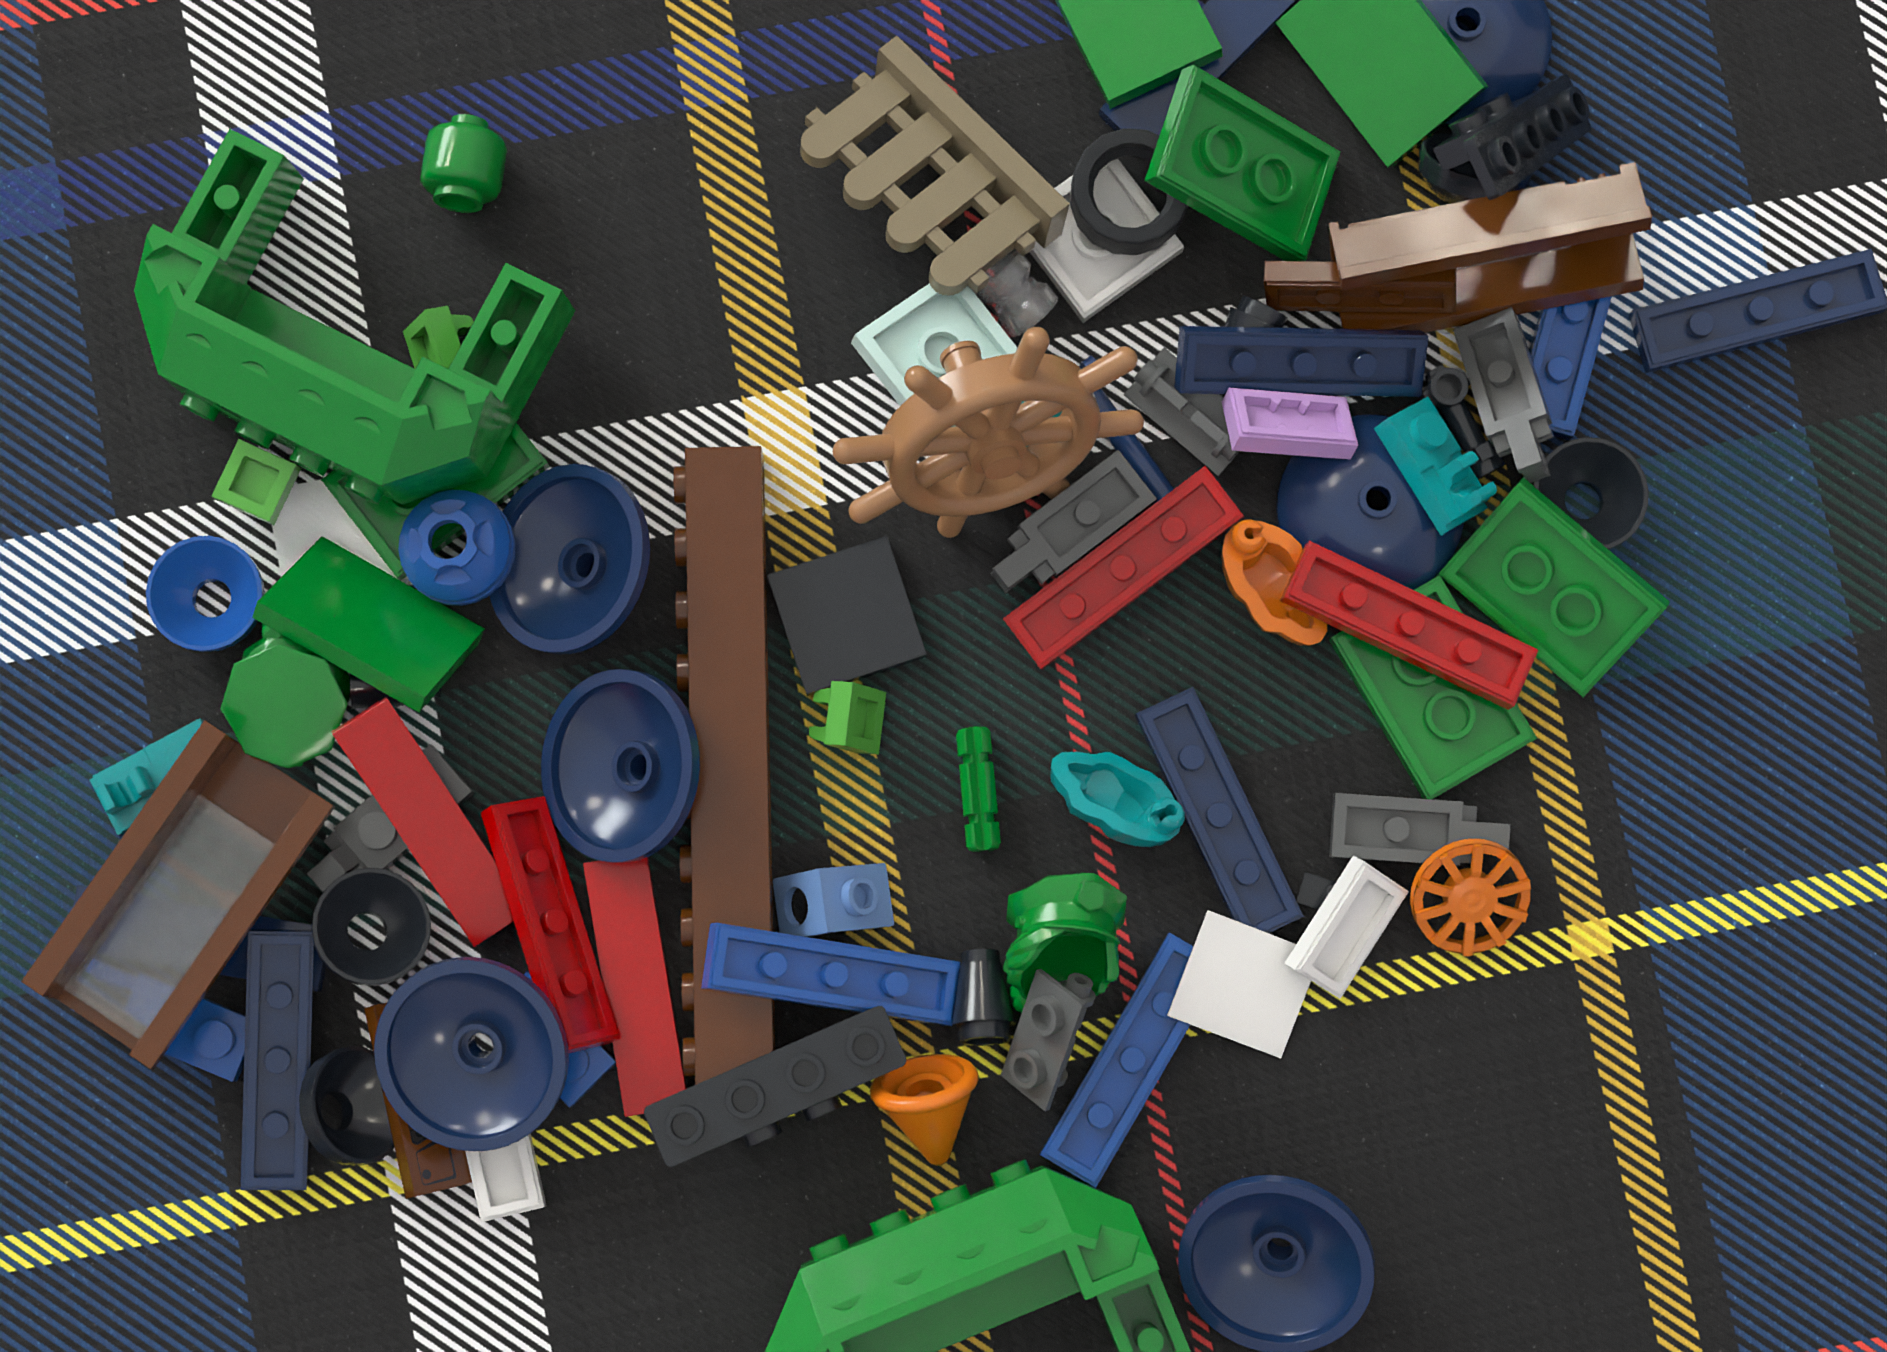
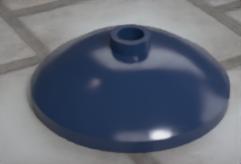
(1505, 48)
(1328, 505)
(559, 529)
(598, 770)
(440, 1074)
(1273, 1293)

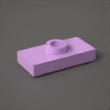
(1289, 423)

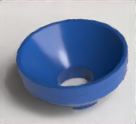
(481, 564)
(181, 574)

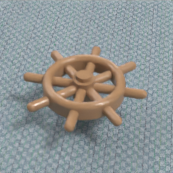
(989, 432)

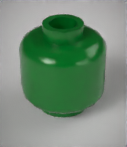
(463, 164)

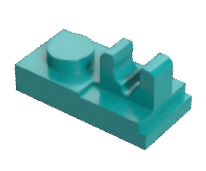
(1434, 465)
(132, 781)

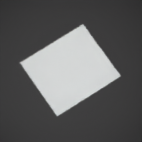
(1240, 985)

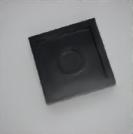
(847, 615)

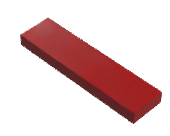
(1123, 567)
(1409, 625)
(427, 819)
(549, 919)
(635, 982)

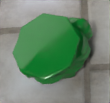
(285, 701)
(1064, 929)

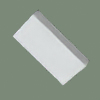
(1346, 927)
(506, 1180)

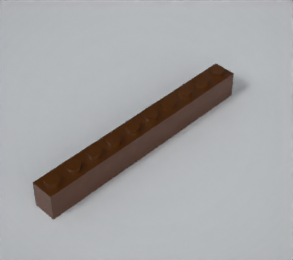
(730, 712)

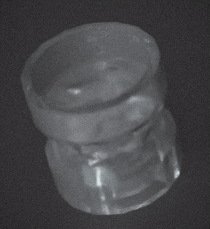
(1018, 299)

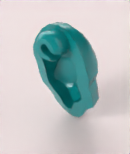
(1117, 797)

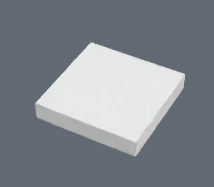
(1091, 275)

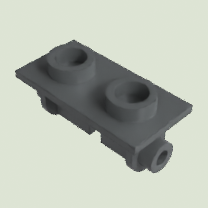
(1191, 419)
(1047, 1035)

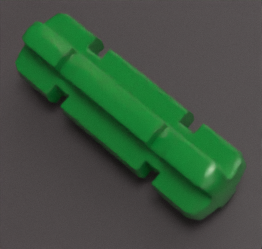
(978, 789)

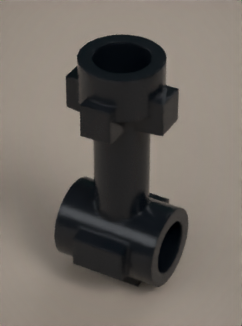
(1447, 392)

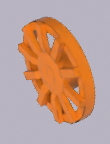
(1470, 896)

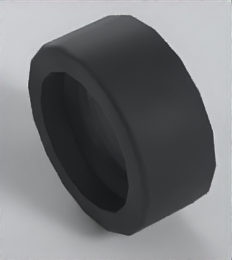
(1089, 219)

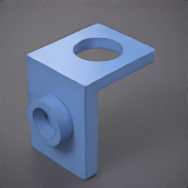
(836, 900)

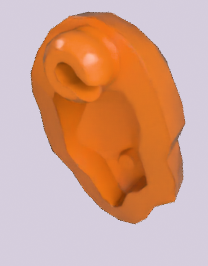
(1257, 570)

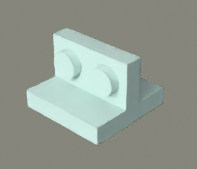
(921, 330)

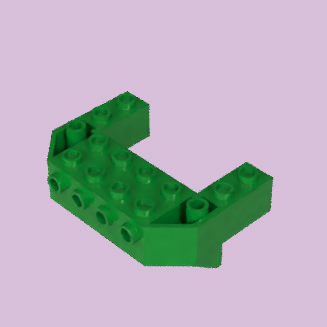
(311, 385)
(978, 1267)

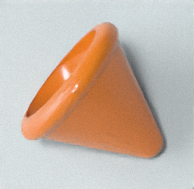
(928, 1101)

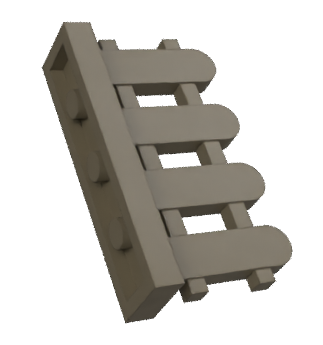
(958, 144)

